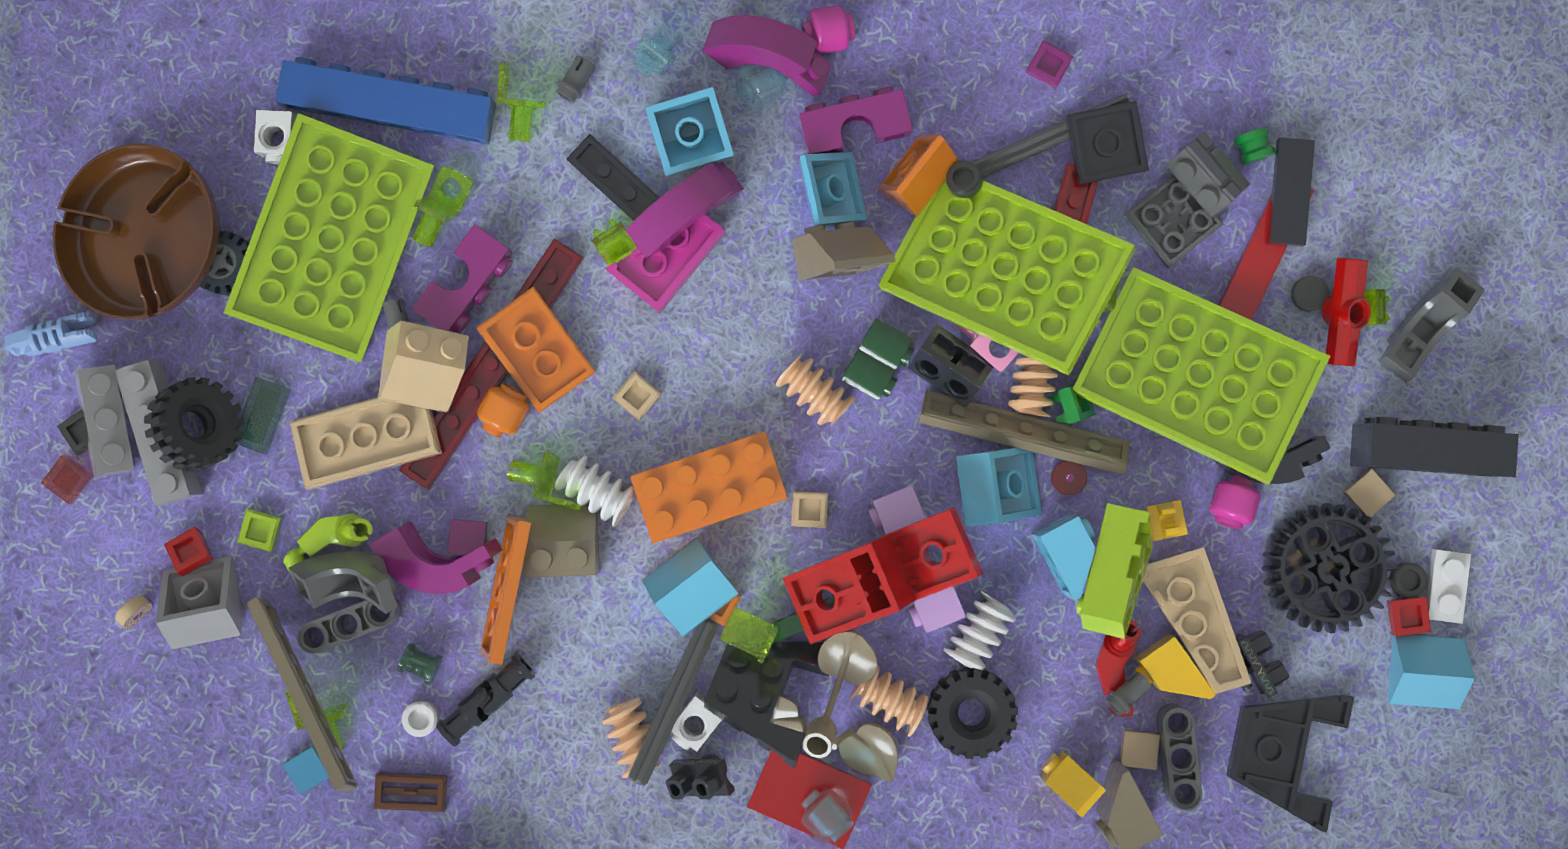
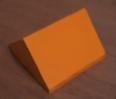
(919, 173)

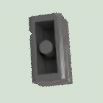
(1208, 174)

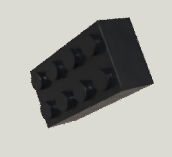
(1434, 447)

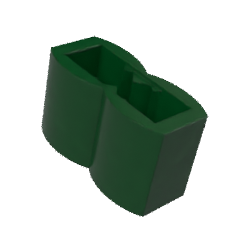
(877, 360)

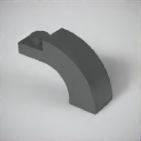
(1428, 322)
(342, 576)

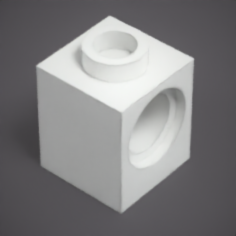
(266, 125)
(686, 738)

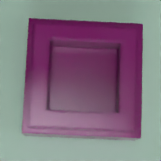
(1049, 64)
(466, 536)

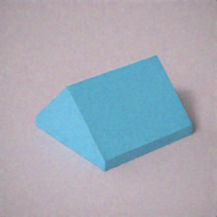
(832, 188)
(689, 587)
(1429, 671)

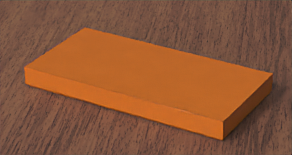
(505, 588)

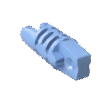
(52, 335)

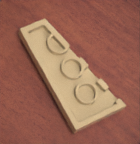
(1195, 609)

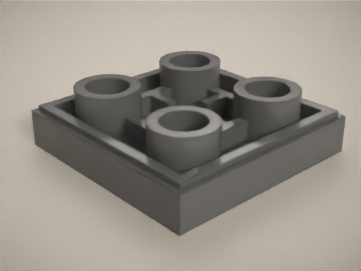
(1172, 221)

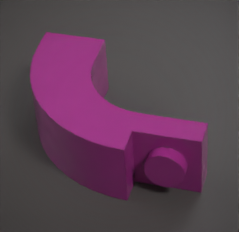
(768, 43)
(682, 207)
(425, 571)

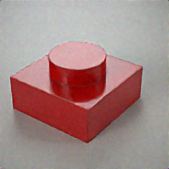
(188, 551)
(1408, 616)

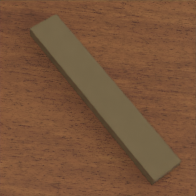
(1025, 432)
(302, 695)

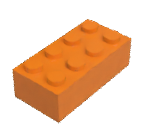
(708, 487)

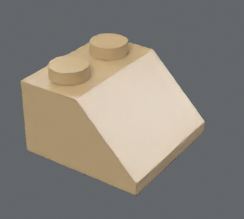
(422, 366)

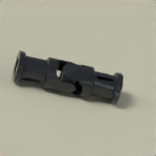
(482, 703)

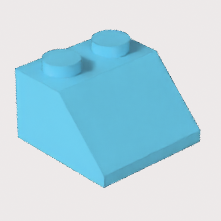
(689, 131)
(998, 486)
(1068, 552)

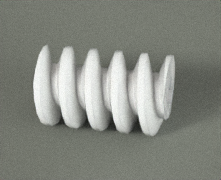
(595, 489)
(981, 632)

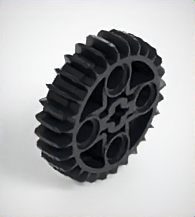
(1342, 575)

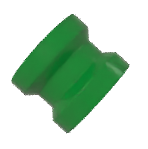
(1254, 146)

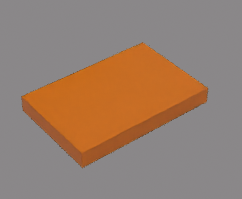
(536, 349)

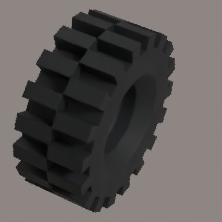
(214, 411)
(978, 738)

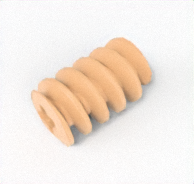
(1032, 387)
(814, 391)
(892, 700)
(628, 730)

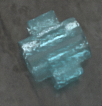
(654, 55)

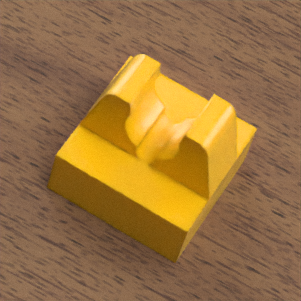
(1167, 520)

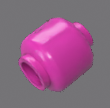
(830, 28)
(1234, 502)

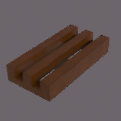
(440, 793)

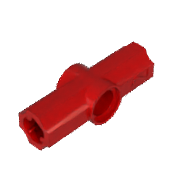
(1346, 311)

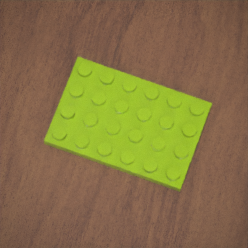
(328, 238)
(1009, 271)
(1201, 375)

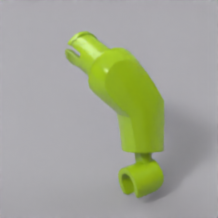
(334, 530)

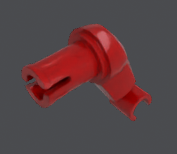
(1113, 657)

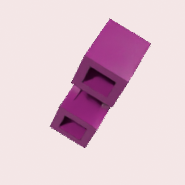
(883, 112)
(485, 260)

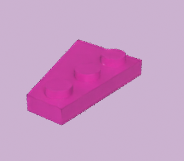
(665, 272)

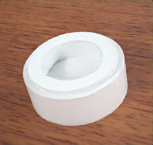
(420, 718)

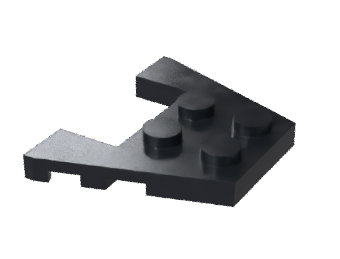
(750, 691)
(1272, 748)

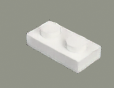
(1447, 585)

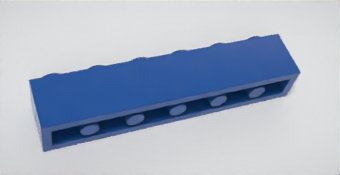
(386, 101)

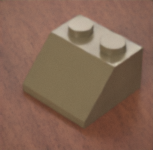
(839, 251)
(561, 542)
(1123, 811)

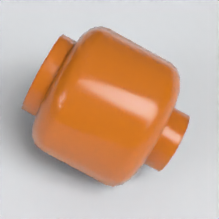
(503, 410)

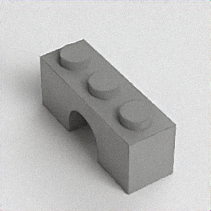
(104, 421)

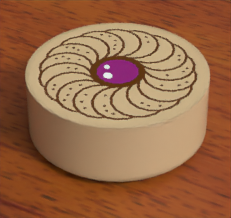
(133, 611)

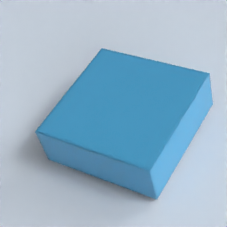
(306, 770)

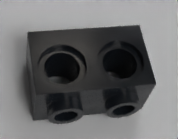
(950, 365)

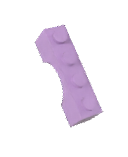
(897, 511)

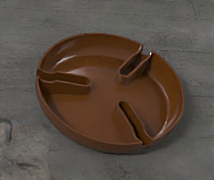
(136, 232)

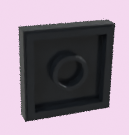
(1107, 142)

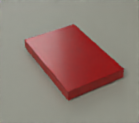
(784, 789)

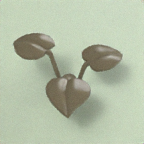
(872, 746)

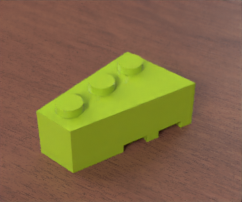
(1116, 571)

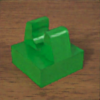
(1074, 406)

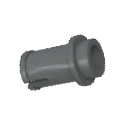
(575, 79)
(395, 311)
(1128, 693)

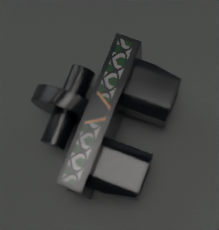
(1266, 676)
(699, 778)

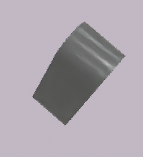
(334, 630)
(1187, 771)

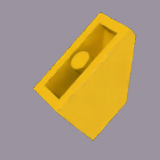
(1171, 669)
(1071, 782)

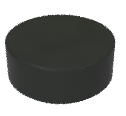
(964, 179)
(1309, 293)
(1410, 580)

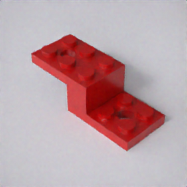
(882, 575)

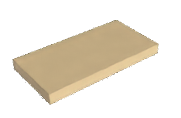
(362, 440)

